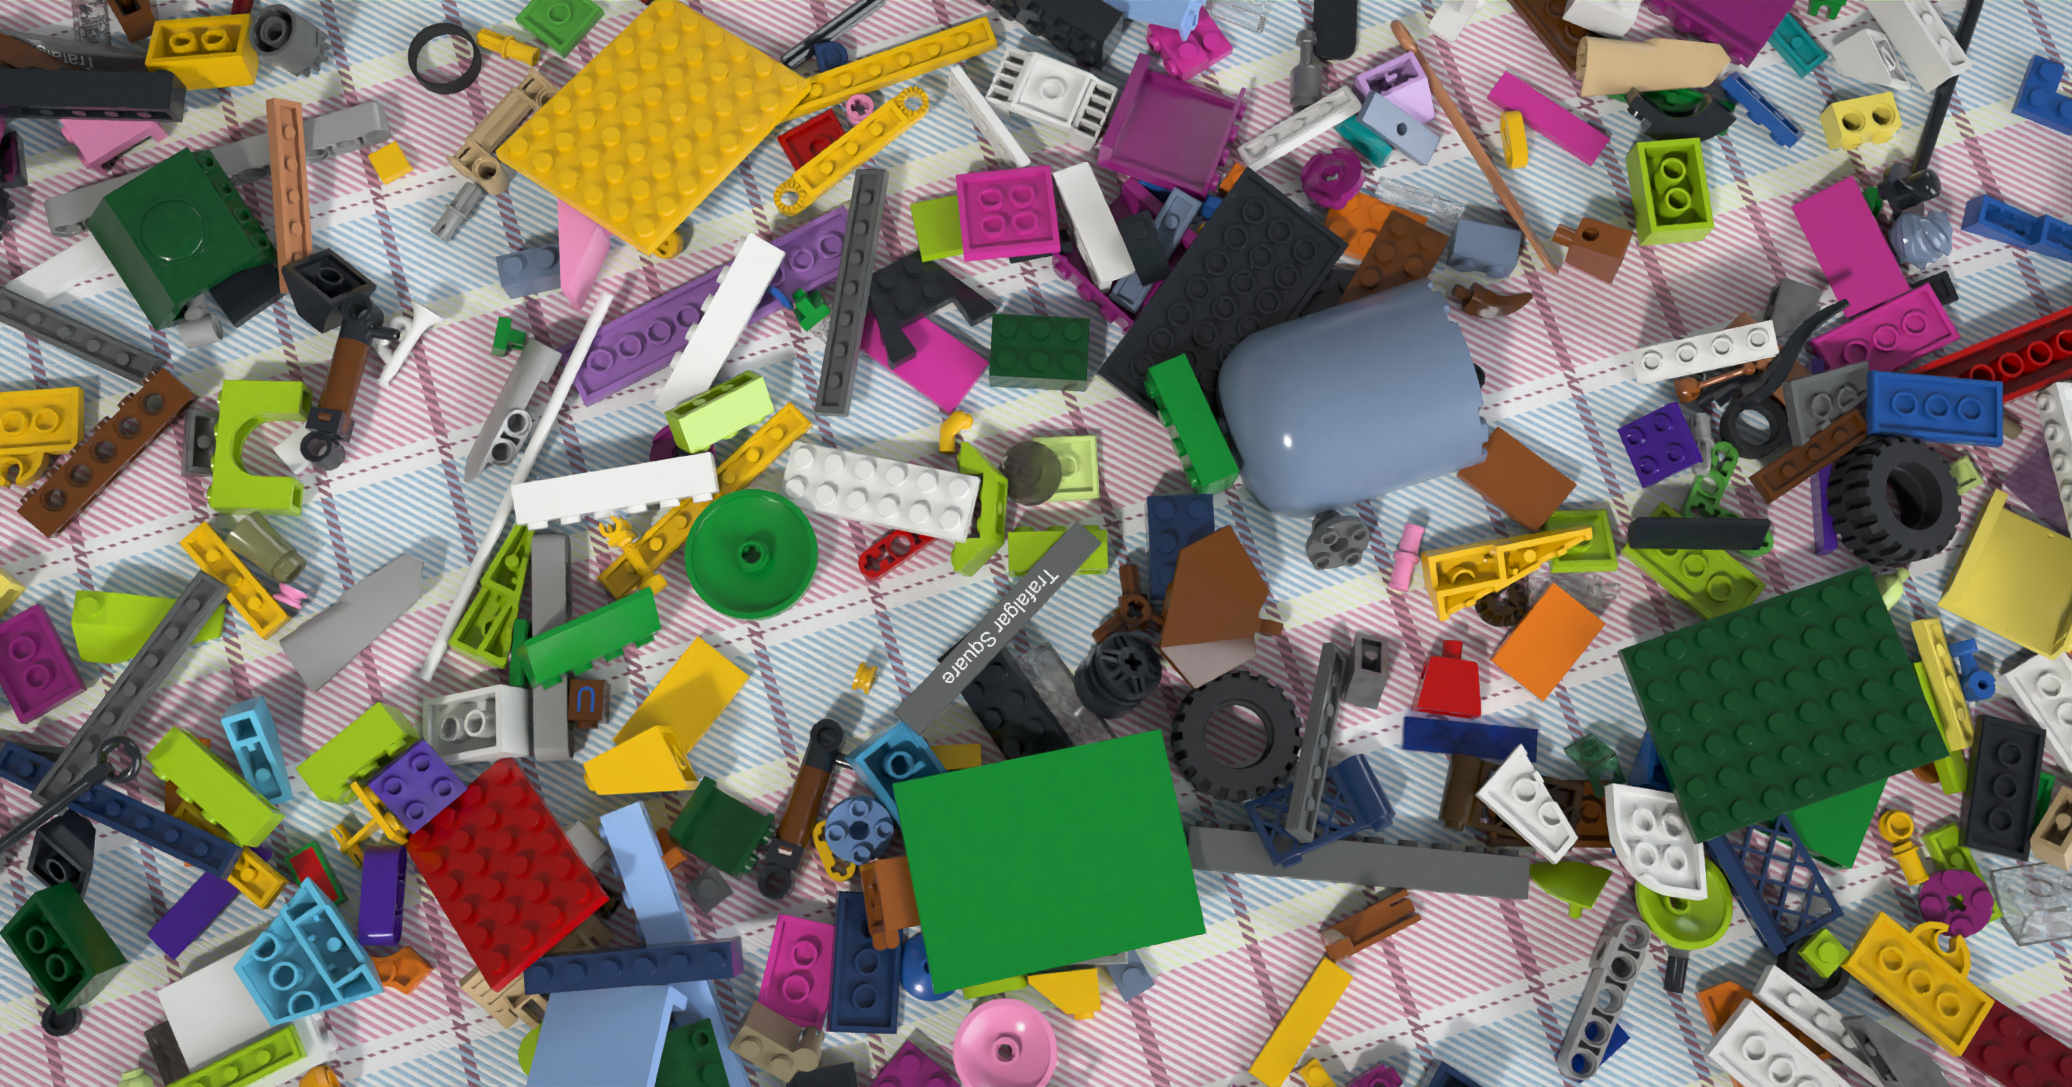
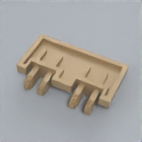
(510, 1001)

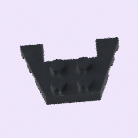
(913, 291)

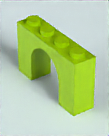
(242, 409)

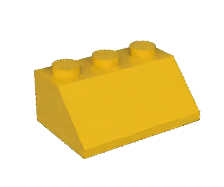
(205, 51)

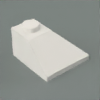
(1869, 58)

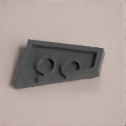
(1821, 397)

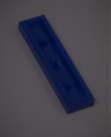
(1466, 738)

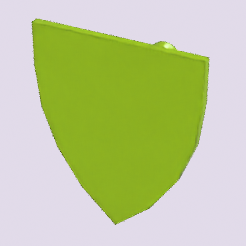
(1571, 882)

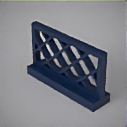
(1749, 896)

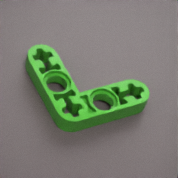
(1709, 502)

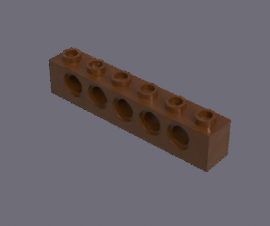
(37, 503)

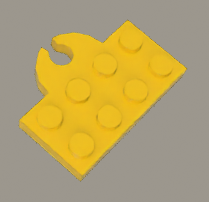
(38, 426)
(1921, 979)

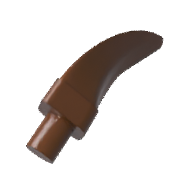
(1486, 304)

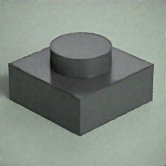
(709, 889)

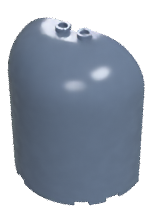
(1352, 402)

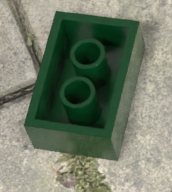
(1039, 352)
(63, 947)

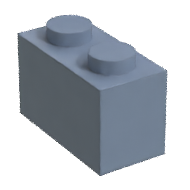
(1483, 248)
(530, 271)

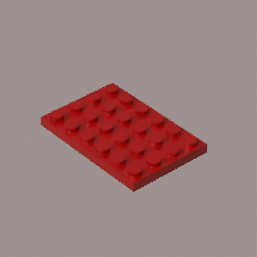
(505, 872)

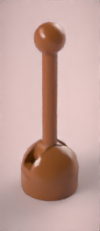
(1689, 388)

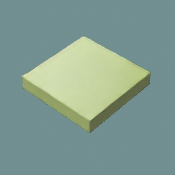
(1078, 467)

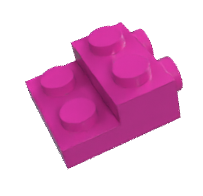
(1188, 58)

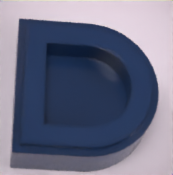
(830, 55)

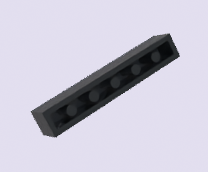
(91, 94)

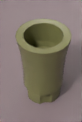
(266, 548)

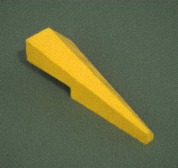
(1468, 572)

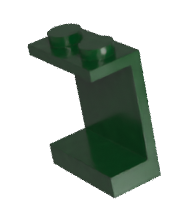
(722, 830)

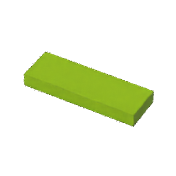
(1946, 854)

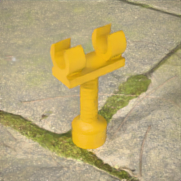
(623, 539)

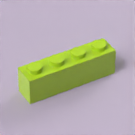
(214, 787)

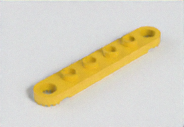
(851, 151)

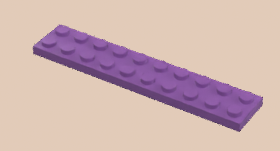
(653, 333)

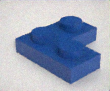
(2038, 96)

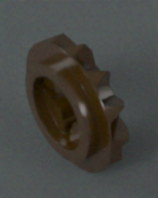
(1505, 615)

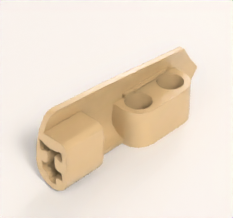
(1648, 66)

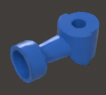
(1975, 683)

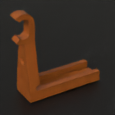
(1368, 926)

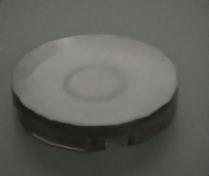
(1031, 473)

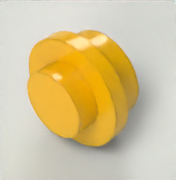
(1895, 826)

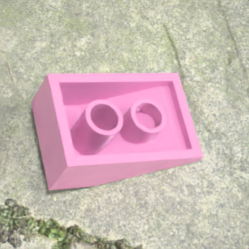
(581, 251)

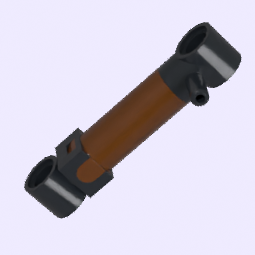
(331, 418)
(794, 831)

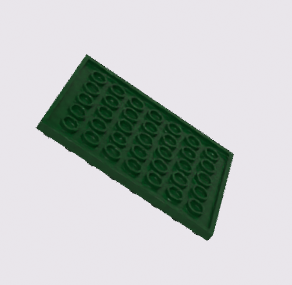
(1782, 704)

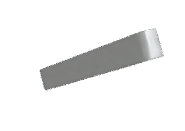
(549, 610)

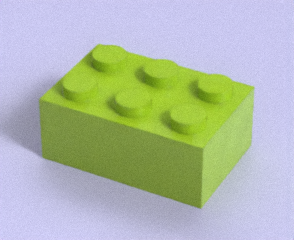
(1669, 191)
(357, 753)

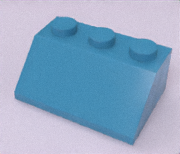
(891, 758)

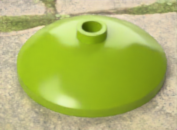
(1691, 922)

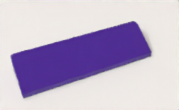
(196, 910)

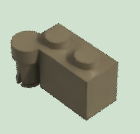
(772, 1043)

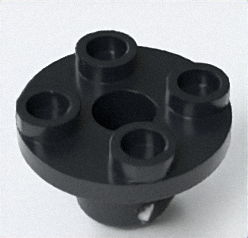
(1908, 190)

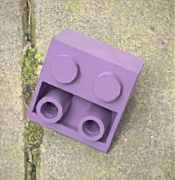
(1402, 84)

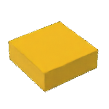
(390, 162)

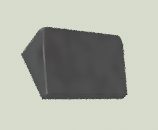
(198, 443)

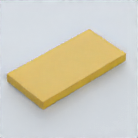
(688, 696)

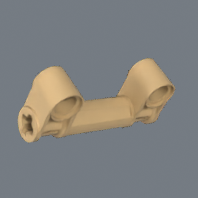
(474, 157)

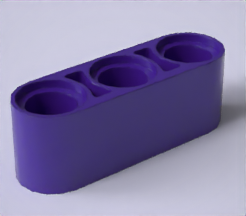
(382, 895)

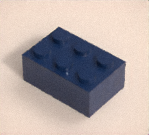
(1169, 526)

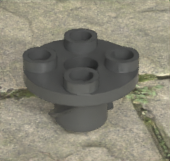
(1336, 540)

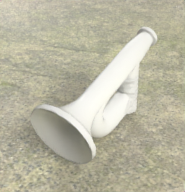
(413, 329)

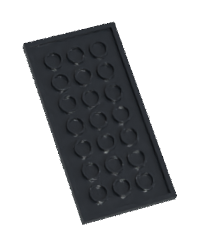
(1239, 275)

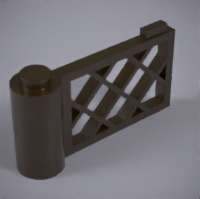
(1464, 809)

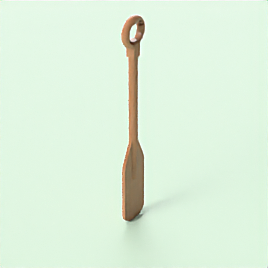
(1473, 145)

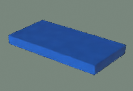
(1935, 408)

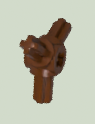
(1130, 597)

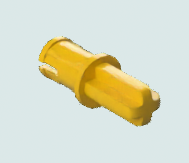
(508, 47)

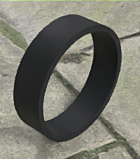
(434, 31)

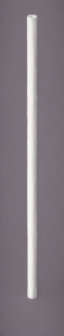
(520, 476)

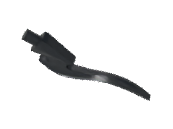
(1759, 387)

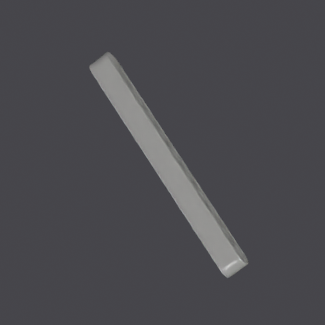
(241, 161)

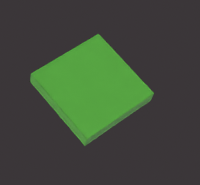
(560, 22)

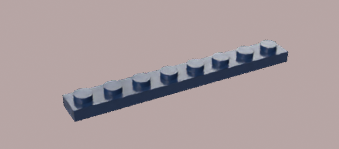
(129, 816)

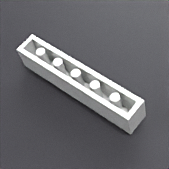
(722, 323)
(615, 489)

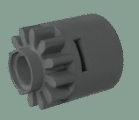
(288, 40)

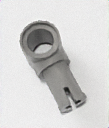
(200, 324)

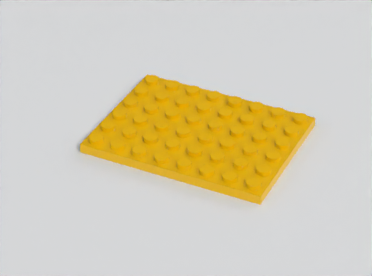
(654, 123)

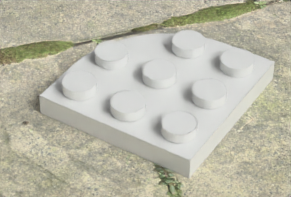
(1655, 841)

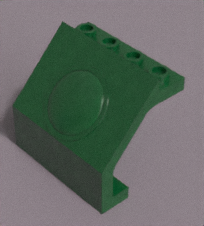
(178, 234)

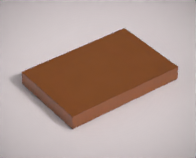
(1518, 481)

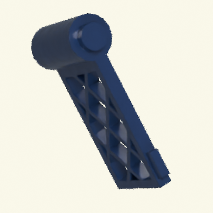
(1362, 800)

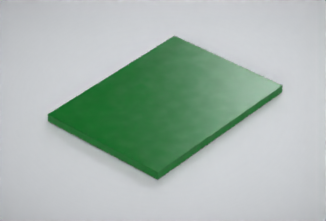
(1047, 860)

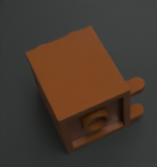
(888, 900)

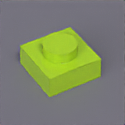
(1823, 952)

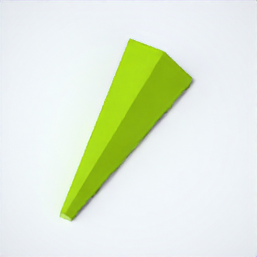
(489, 622)

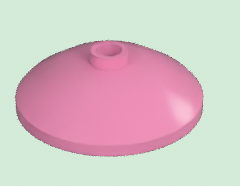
(1009, 1023)

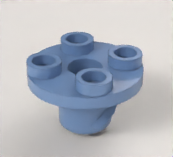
(859, 829)

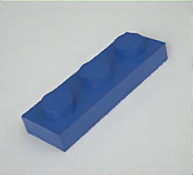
(1761, 110)

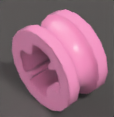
(855, 100)
(290, 596)

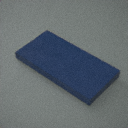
(861, 978)

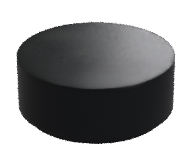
(61, 1024)

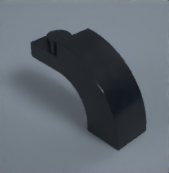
(1700, 121)

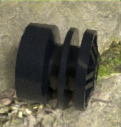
(1117, 675)

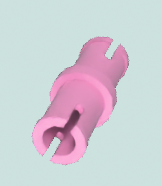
(1406, 557)

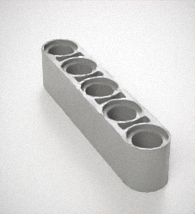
(1590, 1009)

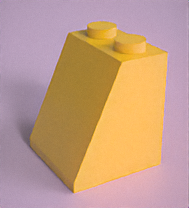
(642, 765)

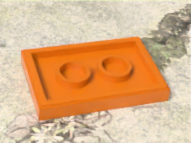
(1547, 641)

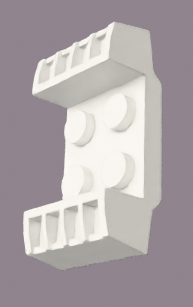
(1051, 95)

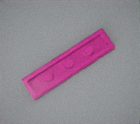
(1548, 118)

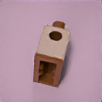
(1594, 247)

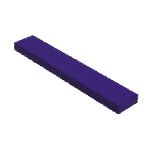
(1824, 534)

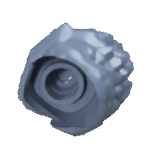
(1921, 238)

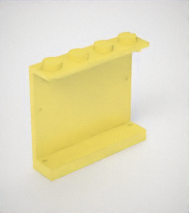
(2014, 580)

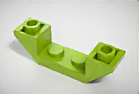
(975, 552)

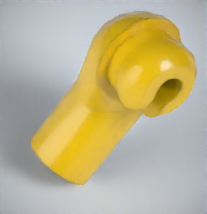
(950, 427)

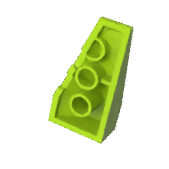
(117, 625)

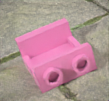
(106, 139)

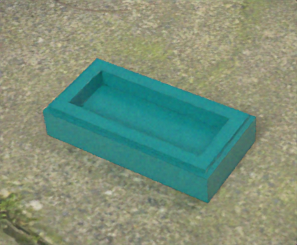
(1365, 141)

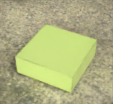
(1966, 475)

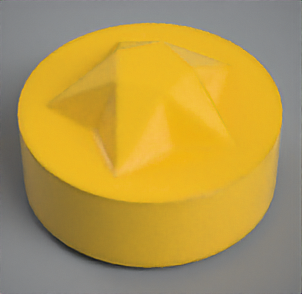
(670, 247)

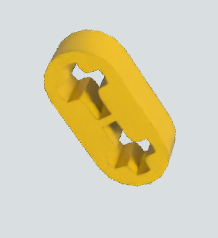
(1513, 139)
(828, 858)

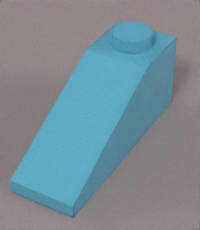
(258, 748)

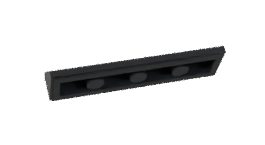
(1697, 533)

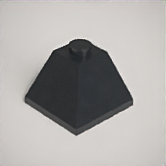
(320, 286)
(64, 851)

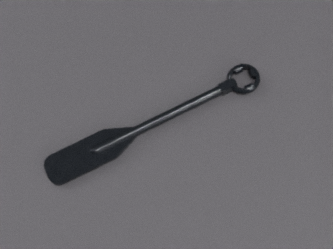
(1335, 28)
(94, 777)

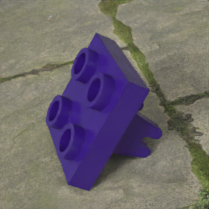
(1660, 445)
(417, 785)

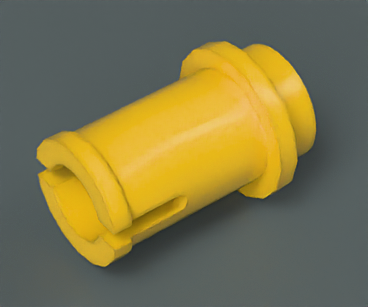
(1909, 862)

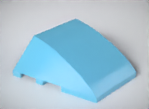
(307, 960)

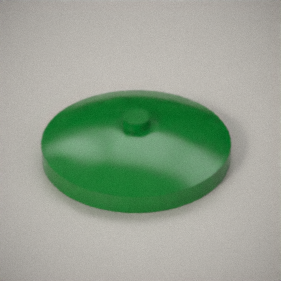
(751, 555)

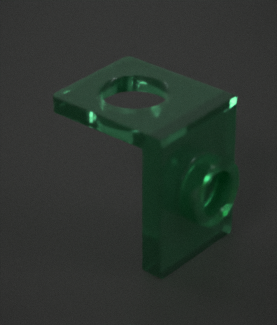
(1595, 758)

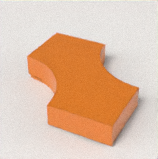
(402, 970)

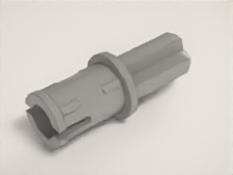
(456, 211)
(1701, 433)

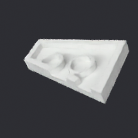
(1525, 805)

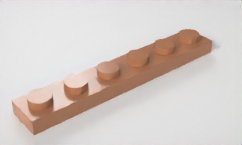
(289, 183)

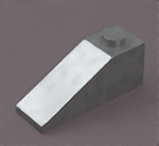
(1892, 1057)

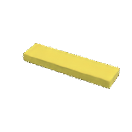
(1944, 683)

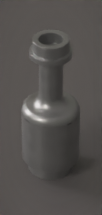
(1305, 78)

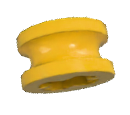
(864, 678)

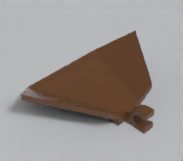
(1213, 609)

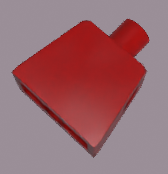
(1449, 685)

